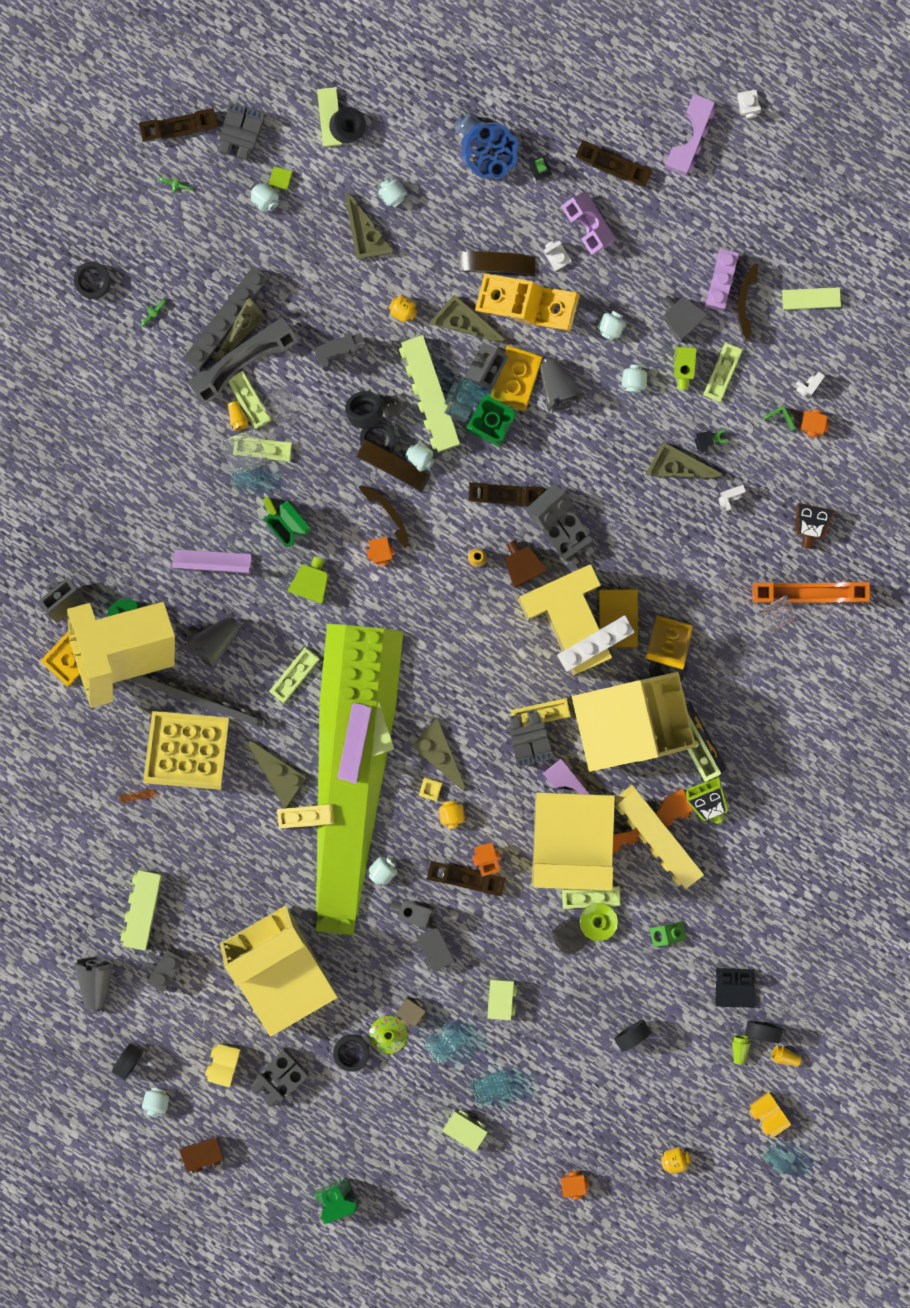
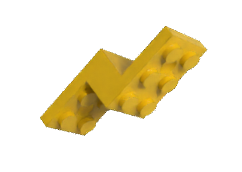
(527, 302)

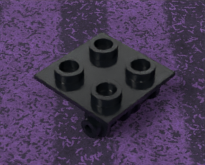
(734, 987)

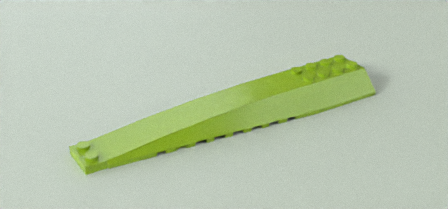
(362, 669)

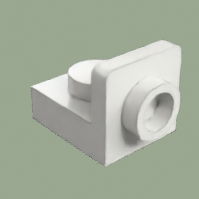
(748, 104)
(556, 255)
(813, 383)
(734, 494)

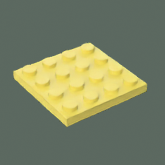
(186, 750)

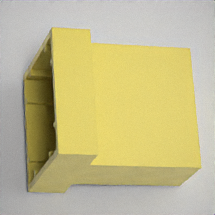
(567, 611)
(119, 647)
(633, 721)
(573, 841)
(277, 971)

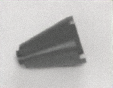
(558, 386)
(214, 640)
(94, 981)

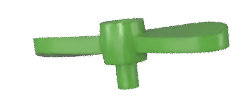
(175, 184)
(153, 312)

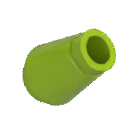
(740, 1048)

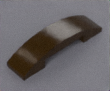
(178, 126)
(612, 164)
(497, 262)
(745, 325)
(393, 465)
(503, 494)
(371, 496)
(465, 878)

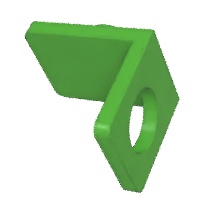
(787, 416)
(670, 934)

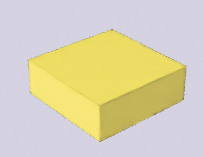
(430, 789)

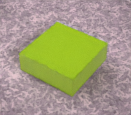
(280, 178)
(270, 506)

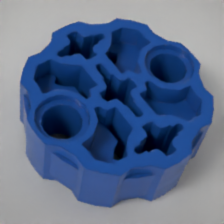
(497, 133)

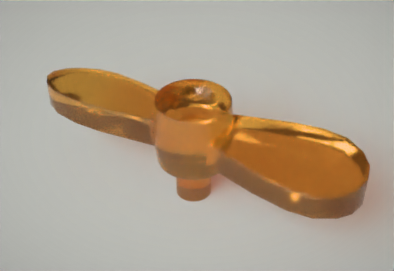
(136, 795)

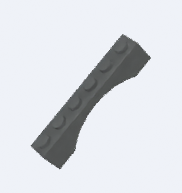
(222, 322)
(270, 340)

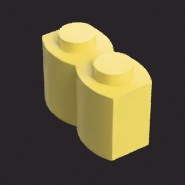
(223, 1064)

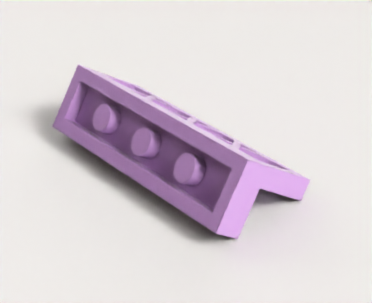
(212, 561)
(354, 742)

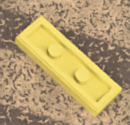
(547, 711)
(305, 816)

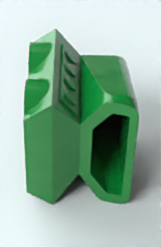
(491, 420)
(287, 525)
(336, 1201)

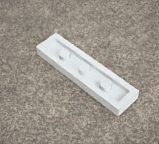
(595, 643)

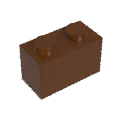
(202, 1154)

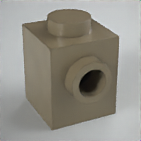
(411, 1012)

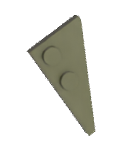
(366, 238)
(460, 318)
(245, 323)
(674, 463)
(435, 749)
(281, 776)

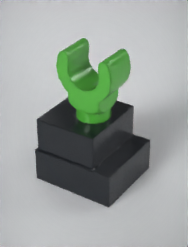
(540, 168)
(705, 439)

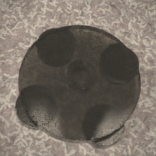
(569, 936)

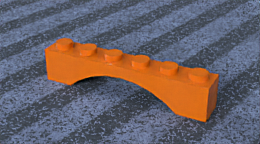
(812, 592)
(672, 807)

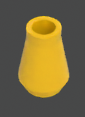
(237, 417)
(477, 563)
(784, 1056)

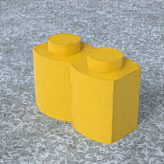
(770, 1115)

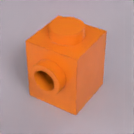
(814, 423)
(380, 551)
(487, 859)
(574, 1185)

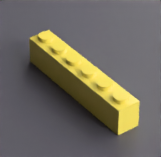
(658, 836)

